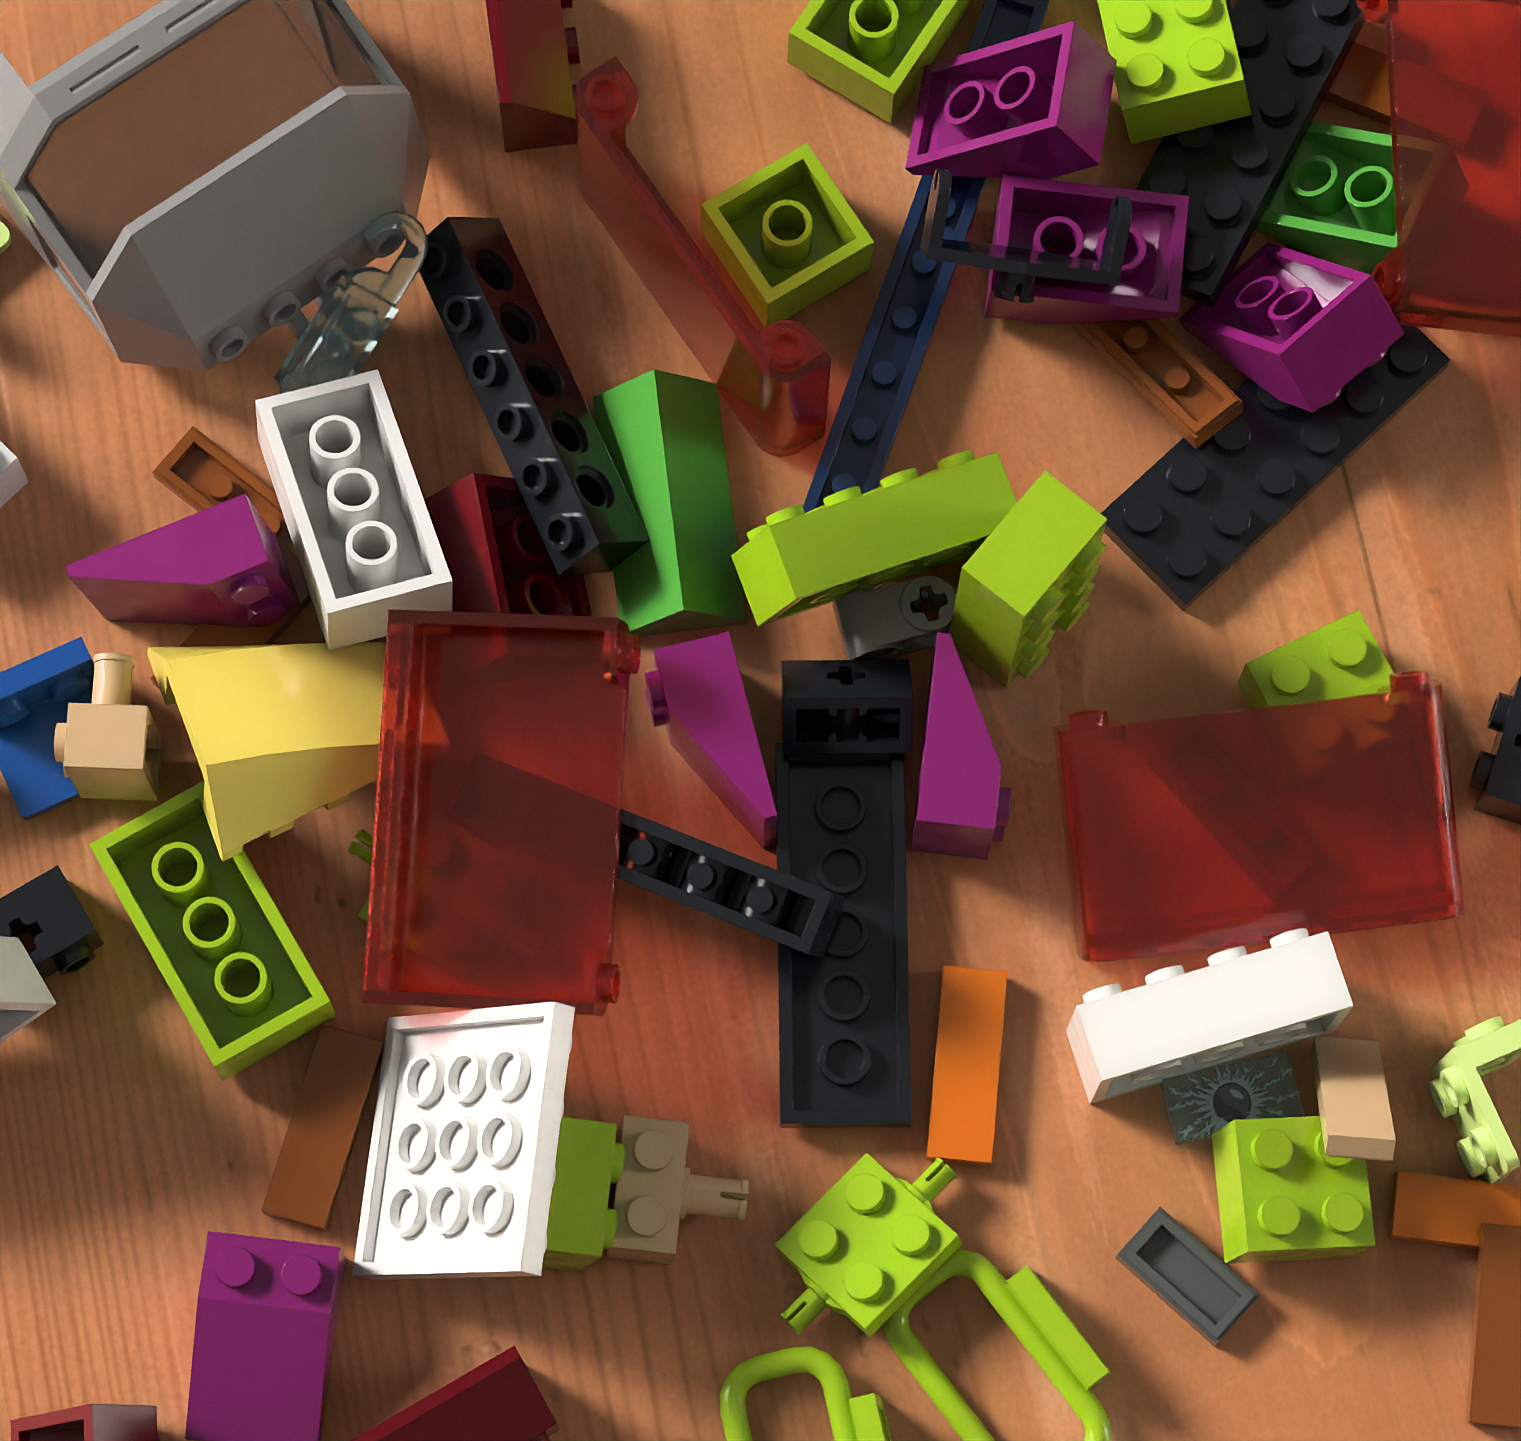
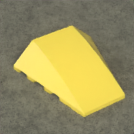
(275, 729)

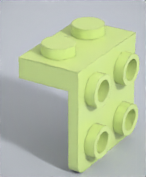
(1462, 1094)

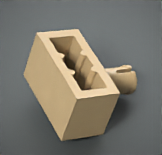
(108, 743)
(660, 1191)

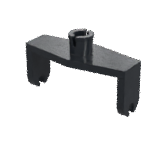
(1019, 265)

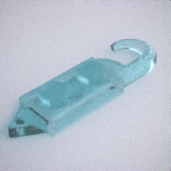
(355, 312)

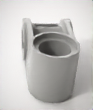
(889, 619)

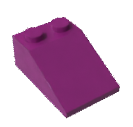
(1015, 108)
(1074, 223)
(1297, 325)
(197, 570)
(709, 723)
(959, 786)
(263, 1339)

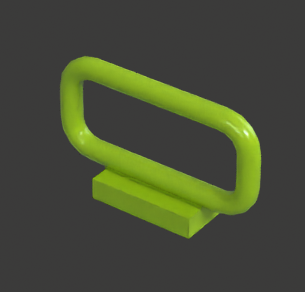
(1037, 1324)
(850, 1418)

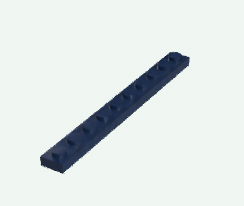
(907, 308)

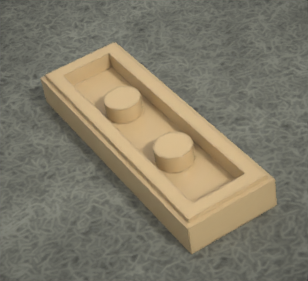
(1353, 1099)

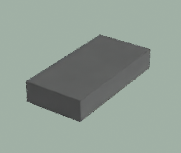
(1187, 1276)

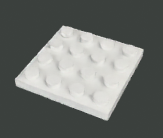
(465, 1143)

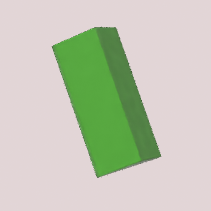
(674, 467)

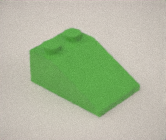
(1337, 198)

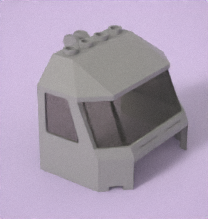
(210, 171)

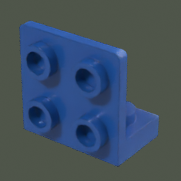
(31, 705)

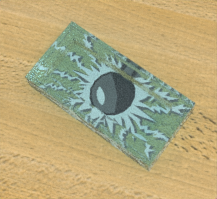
(1240, 1090)

